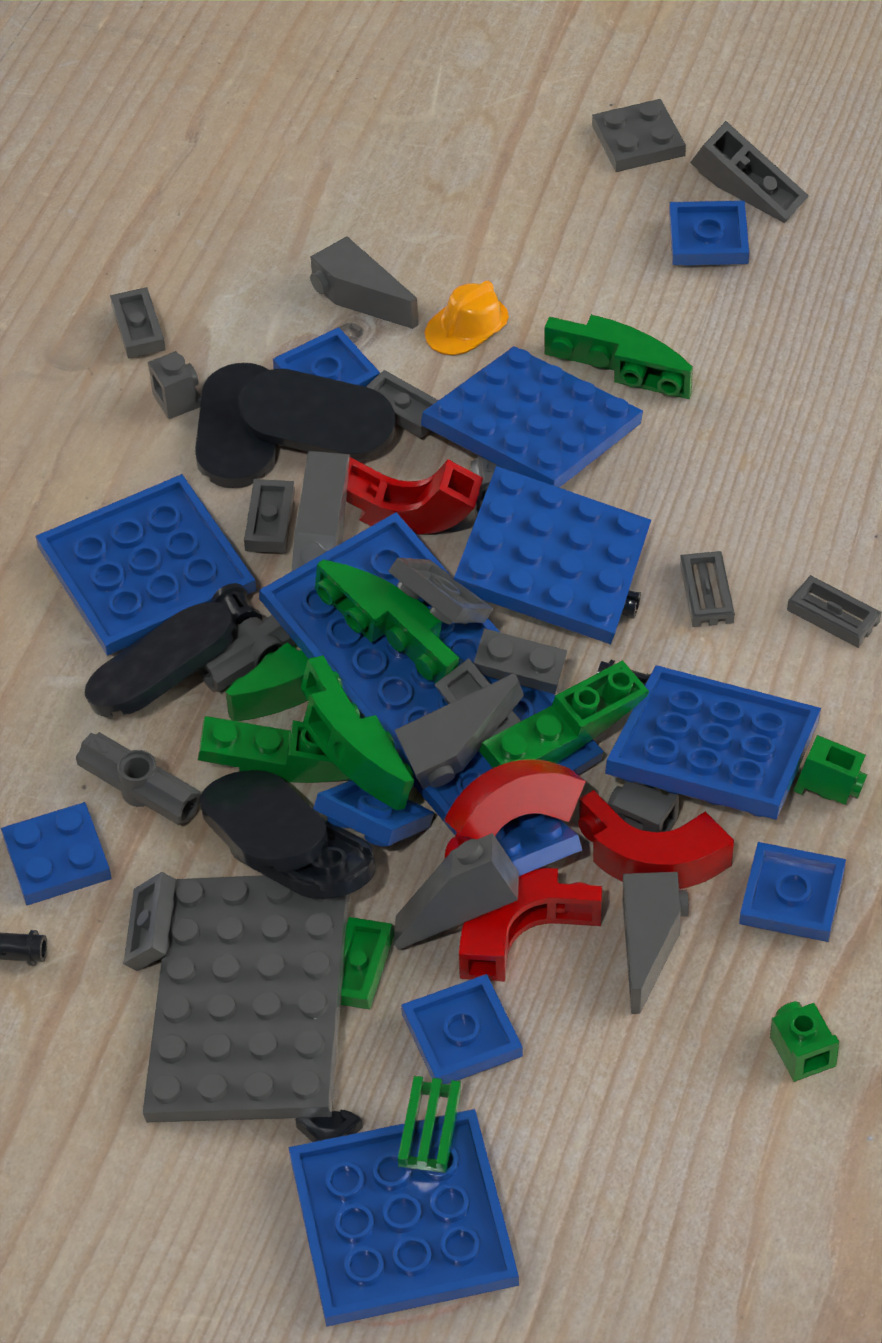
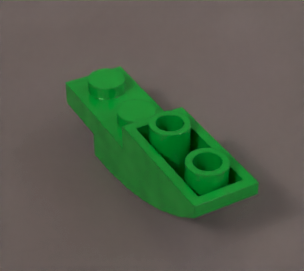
(632, 354)
(382, 608)
(269, 686)
(571, 720)
(353, 743)
(257, 747)

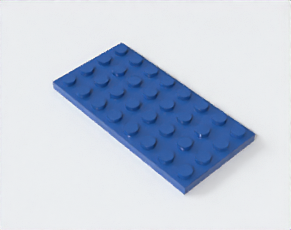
(375, 673)

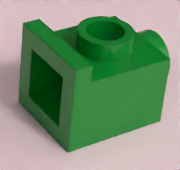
(832, 771)
(803, 1040)

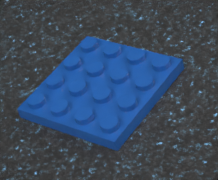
(532, 418)
(552, 554)
(142, 561)
(714, 742)
(401, 1234)

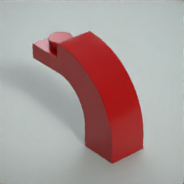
(423, 504)
(511, 792)
(693, 850)
(540, 901)

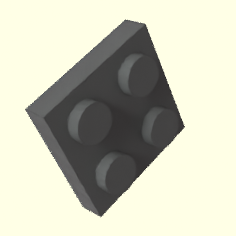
(638, 135)
(447, 597)

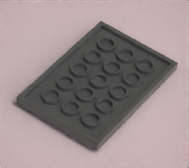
(247, 1003)

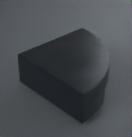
(324, 1128)

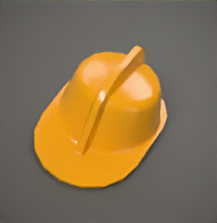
(467, 319)

